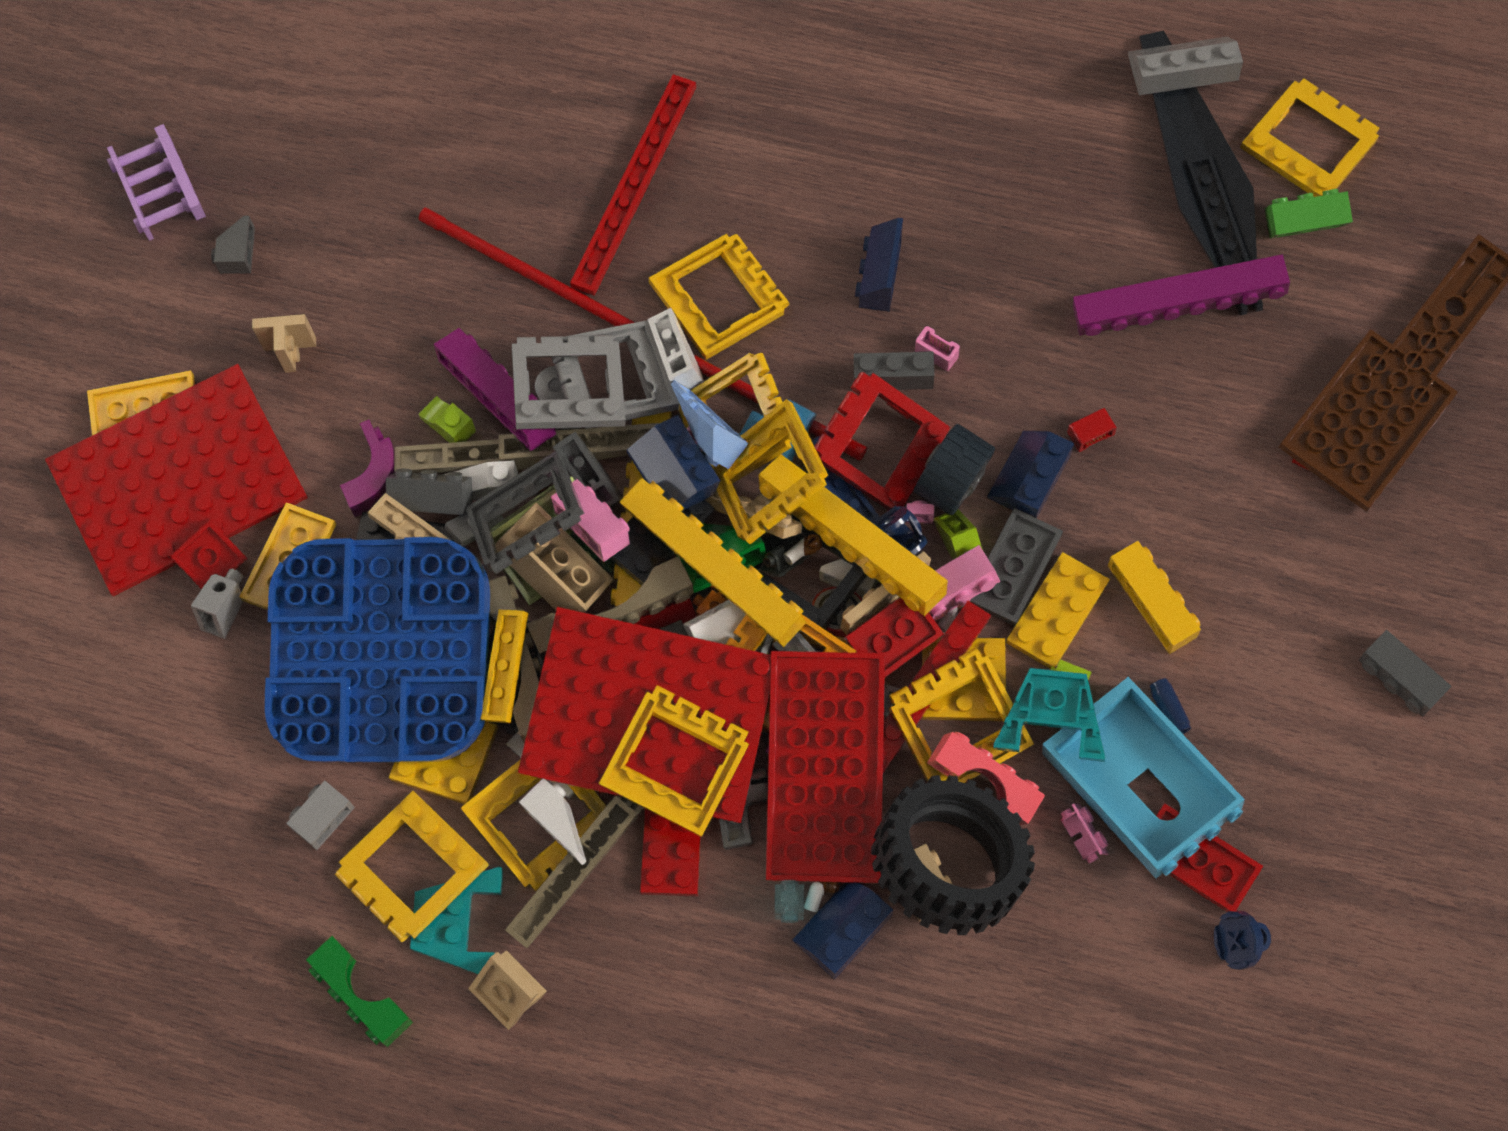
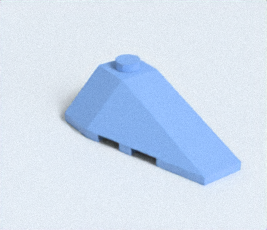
(709, 430)

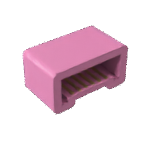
(944, 352)

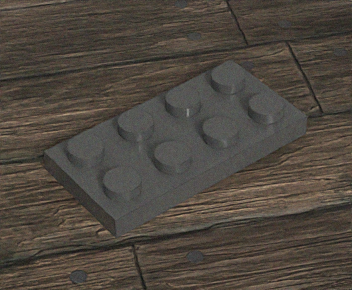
(1019, 563)

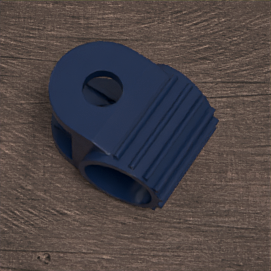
(893, 525)

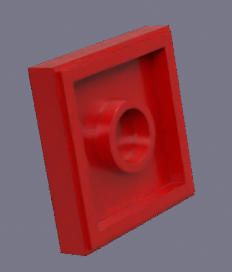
(208, 554)

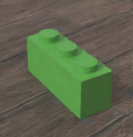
(1308, 213)

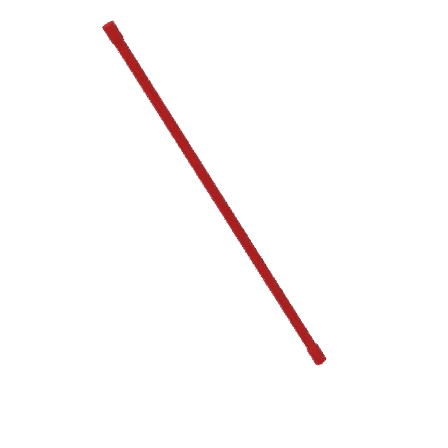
(440, 223)

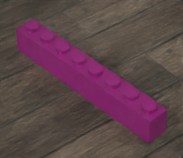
(1181, 295)

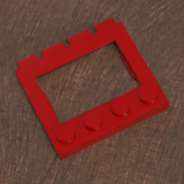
(842, 429)

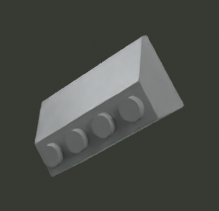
(1186, 65)

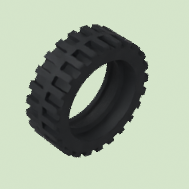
(927, 894)

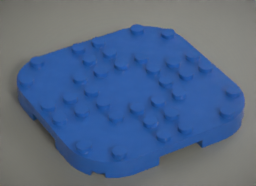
(378, 650)

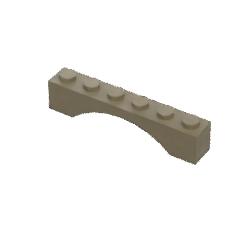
(664, 586)
(502, 597)

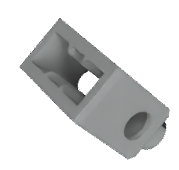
(218, 603)

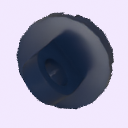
(1240, 939)

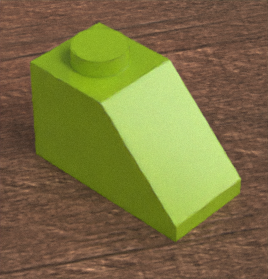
(957, 533)

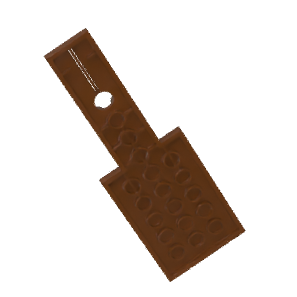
(1391, 393)

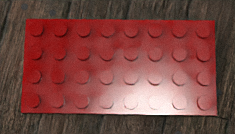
(825, 765)

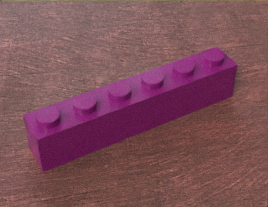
(486, 382)

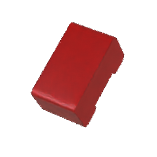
(1091, 429)

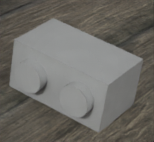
(320, 814)

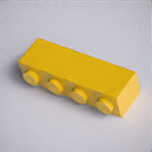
(1154, 596)

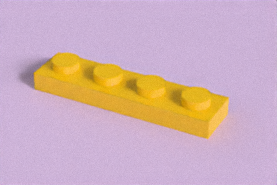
(504, 666)

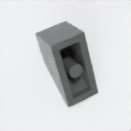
(235, 248)

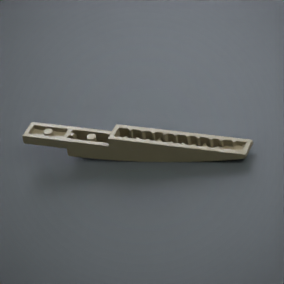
(451, 457)
(570, 873)

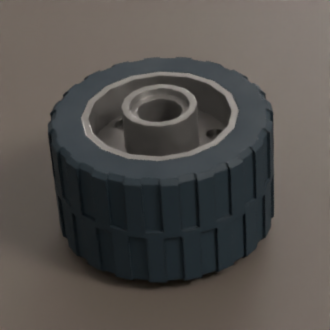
(954, 469)

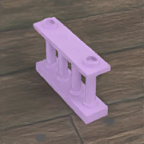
(171, 164)

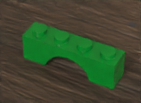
(335, 966)

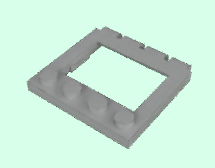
(647, 362)
(568, 412)

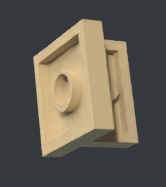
(285, 337)
(506, 988)

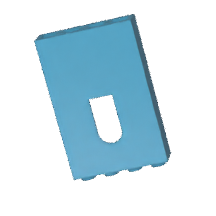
(1139, 739)

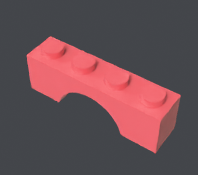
(957, 755)

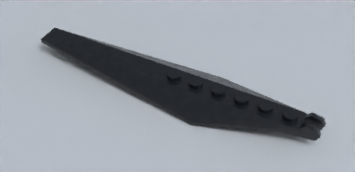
(1206, 175)

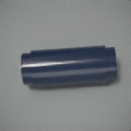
(1169, 704)

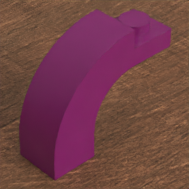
(370, 486)

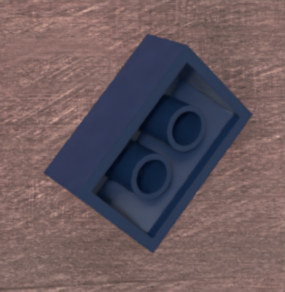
(880, 265)
(674, 463)
(1031, 471)
(843, 927)

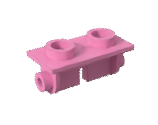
(1091, 841)

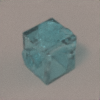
(789, 901)

